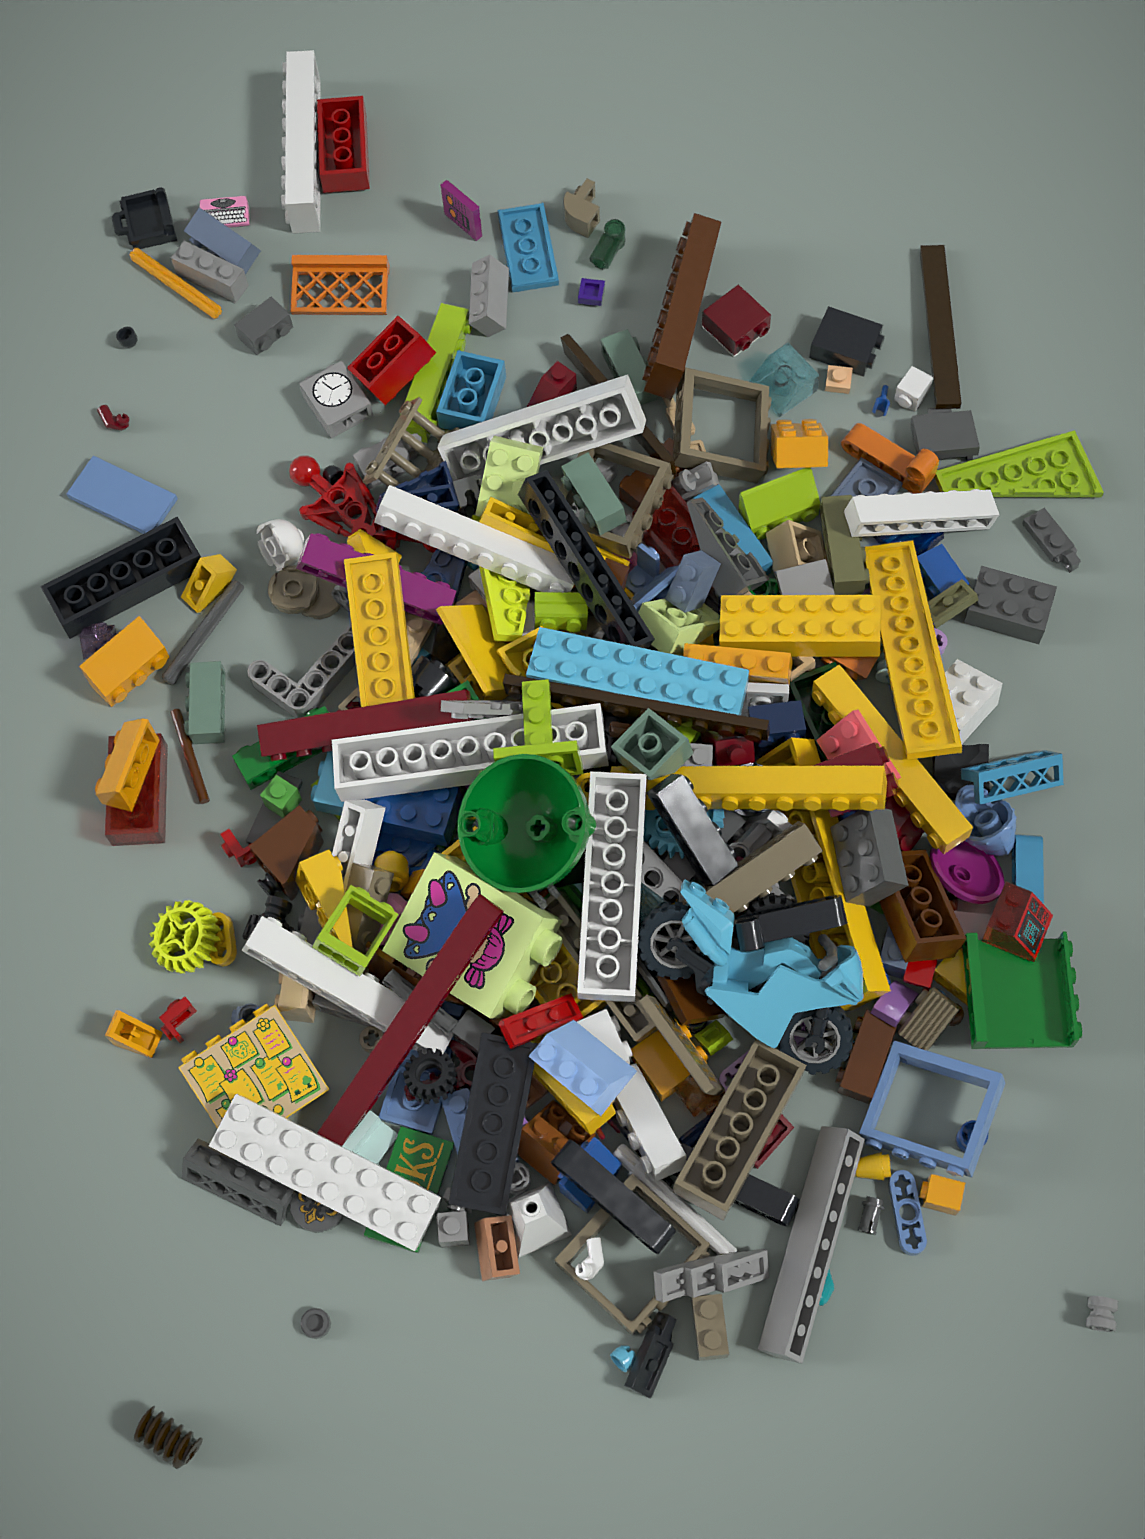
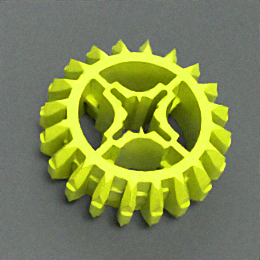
(194, 938)

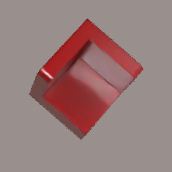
(920, 973)

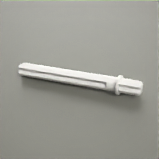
(675, 1202)

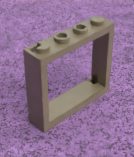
(728, 386)
(653, 499)
(597, 1223)

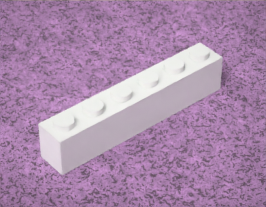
(921, 512)

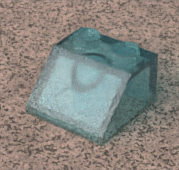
(788, 379)

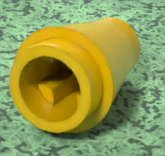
(874, 1167)

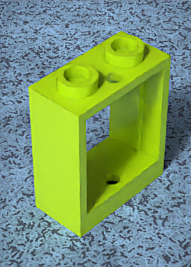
(343, 953)

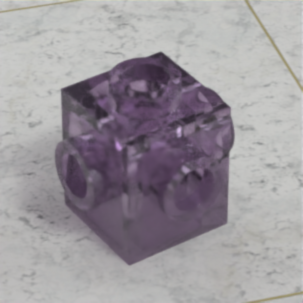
(95, 637)

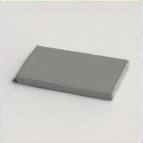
(806, 580)

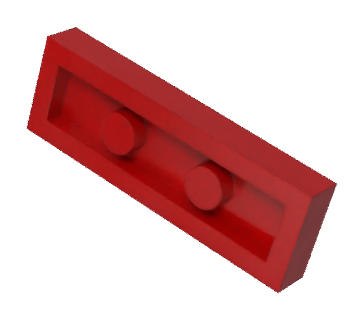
(539, 1020)

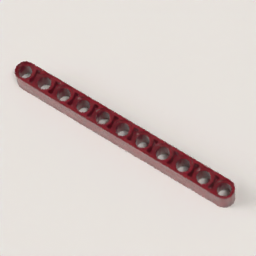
(412, 1019)

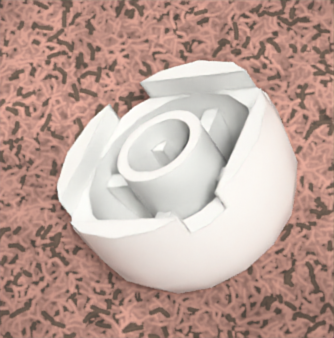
(280, 543)

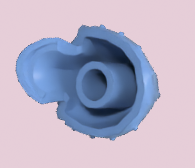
(992, 822)

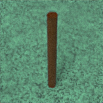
(190, 757)

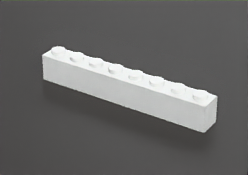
(472, 541)
(360, 995)

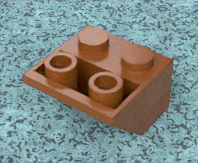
(546, 1136)

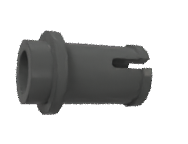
(870, 1215)

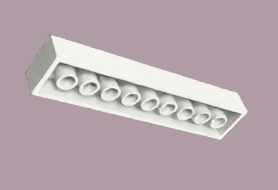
(451, 752)

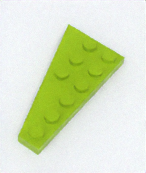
(1037, 469)

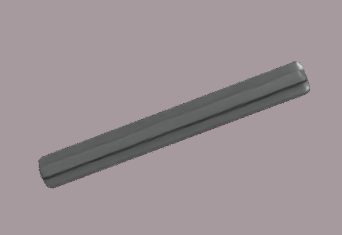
(202, 632)

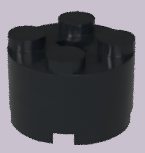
(430, 678)

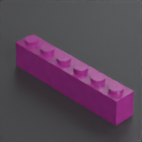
(420, 595)

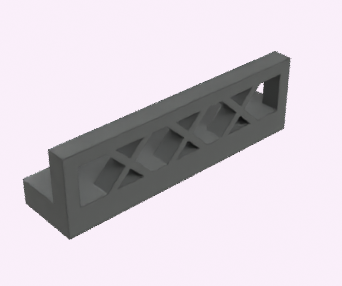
(238, 1180)

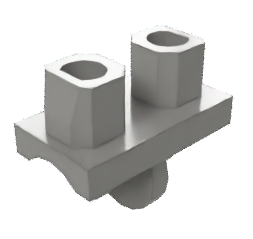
(695, 481)

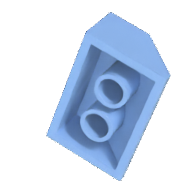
(583, 1065)

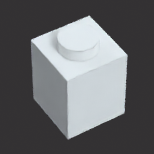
(913, 389)

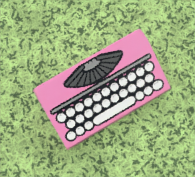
(228, 210)

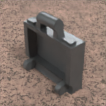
(946, 433)

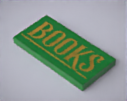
(420, 1160)

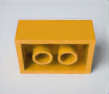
(799, 444)

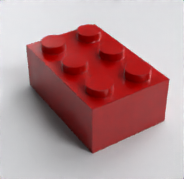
(391, 360)

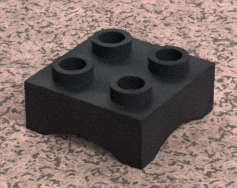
(948, 768)

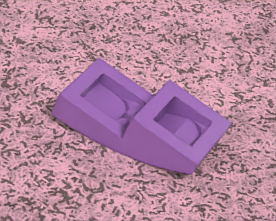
(895, 1003)

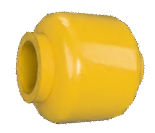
(397, 864)

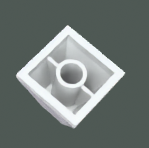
(539, 1228)

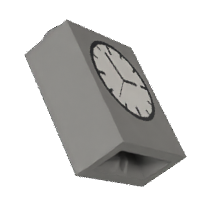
(336, 399)

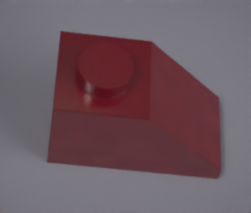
(556, 381)

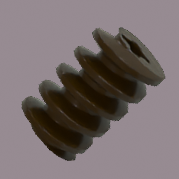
(166, 1439)

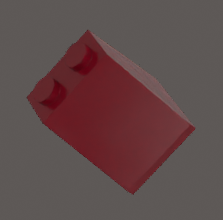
(865, 756)

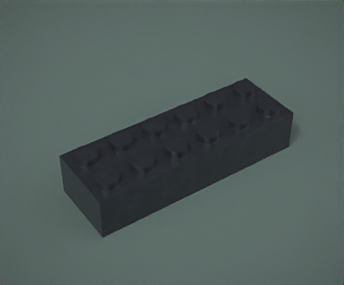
(122, 577)

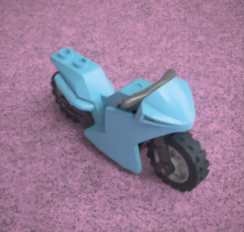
(762, 988)

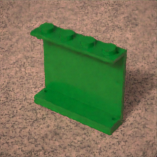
(1018, 1000)

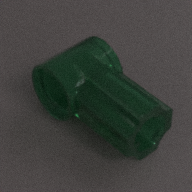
(609, 245)

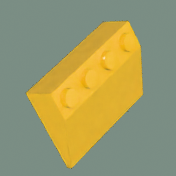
(475, 640)

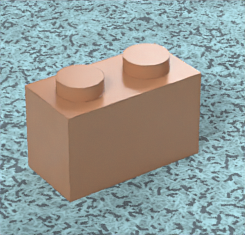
(496, 1248)

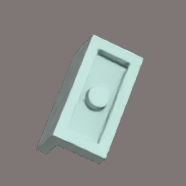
(371, 1138)

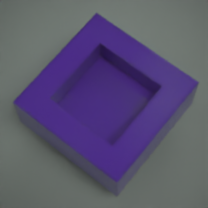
(591, 292)

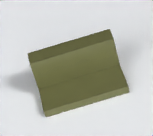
(951, 602)

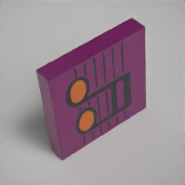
(461, 210)

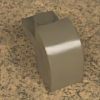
(579, 211)

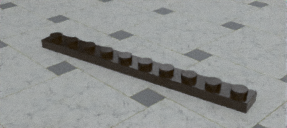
(625, 705)

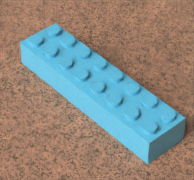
(637, 672)

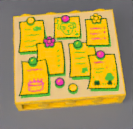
(257, 1062)

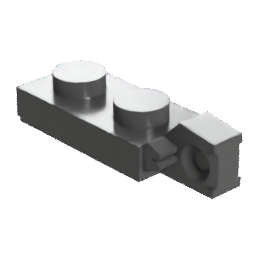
(1052, 539)

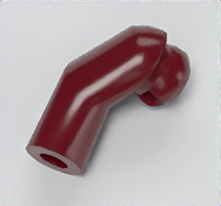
(113, 422)

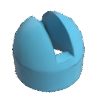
(623, 1358)

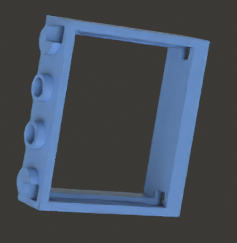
(949, 1067)

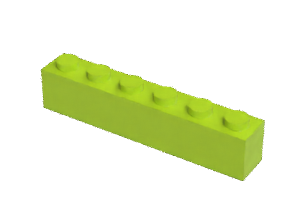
(429, 383)

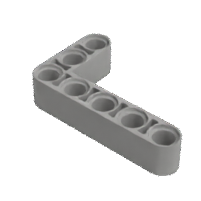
(303, 689)

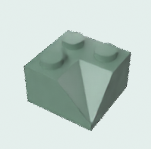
(652, 747)

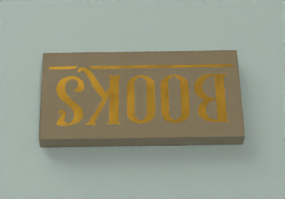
(682, 1046)

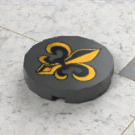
(313, 1215)

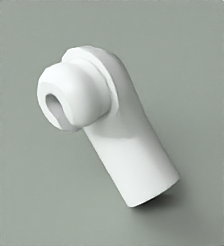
(592, 1262)

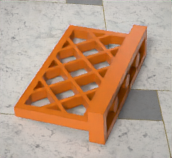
(344, 266)

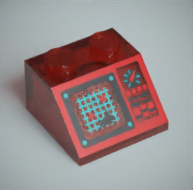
(1018, 922)

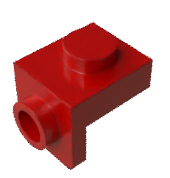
(233, 848)
(176, 1014)

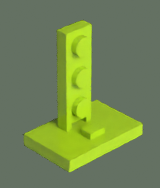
(538, 731)

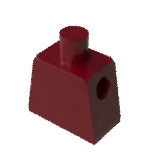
(729, 750)

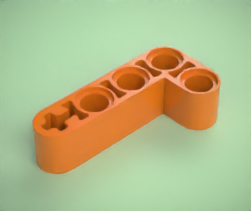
(911, 470)

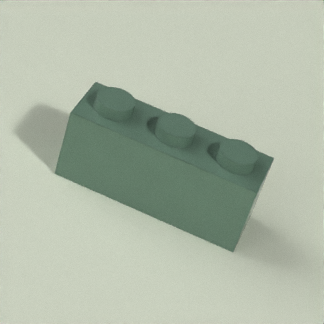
(624, 358)
(593, 494)
(206, 702)

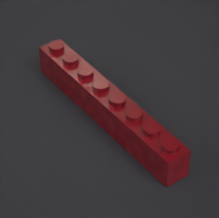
(318, 731)

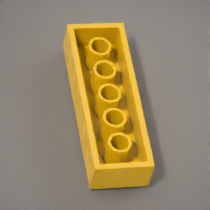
(802, 624)

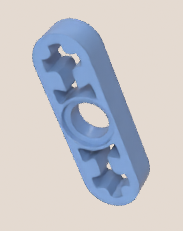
(911, 1189)

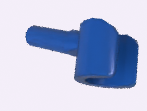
(882, 402)

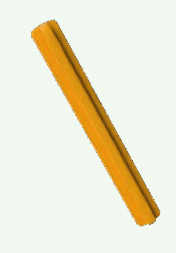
(176, 283)

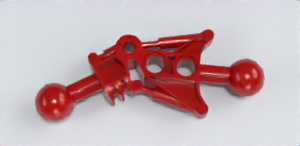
(306, 472)

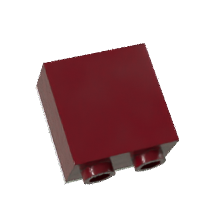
(736, 320)

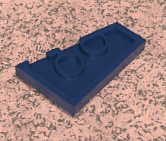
(446, 569)

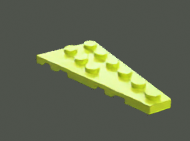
(505, 603)

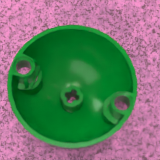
(520, 799)

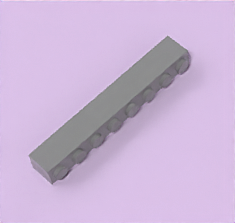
(811, 1244)

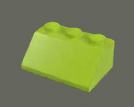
(779, 500)

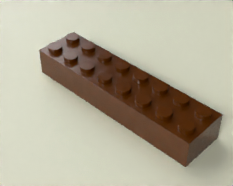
(681, 306)

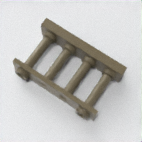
(408, 412)

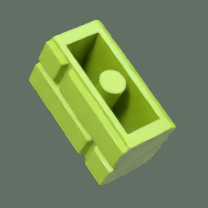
(560, 611)

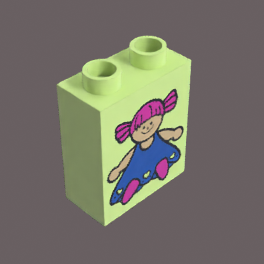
(506, 962)

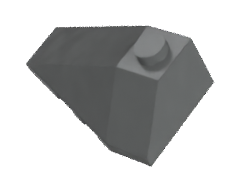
(737, 570)

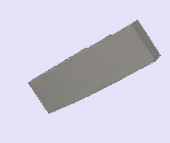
(711, 1274)

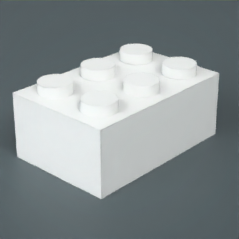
(971, 695)

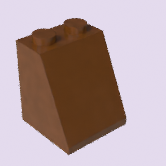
(286, 845)

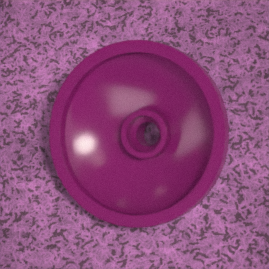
(968, 873)

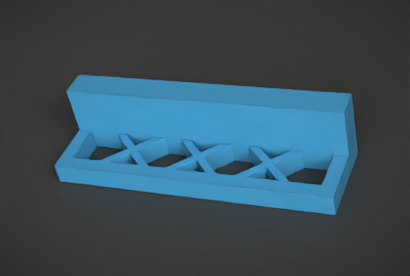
(1012, 767)

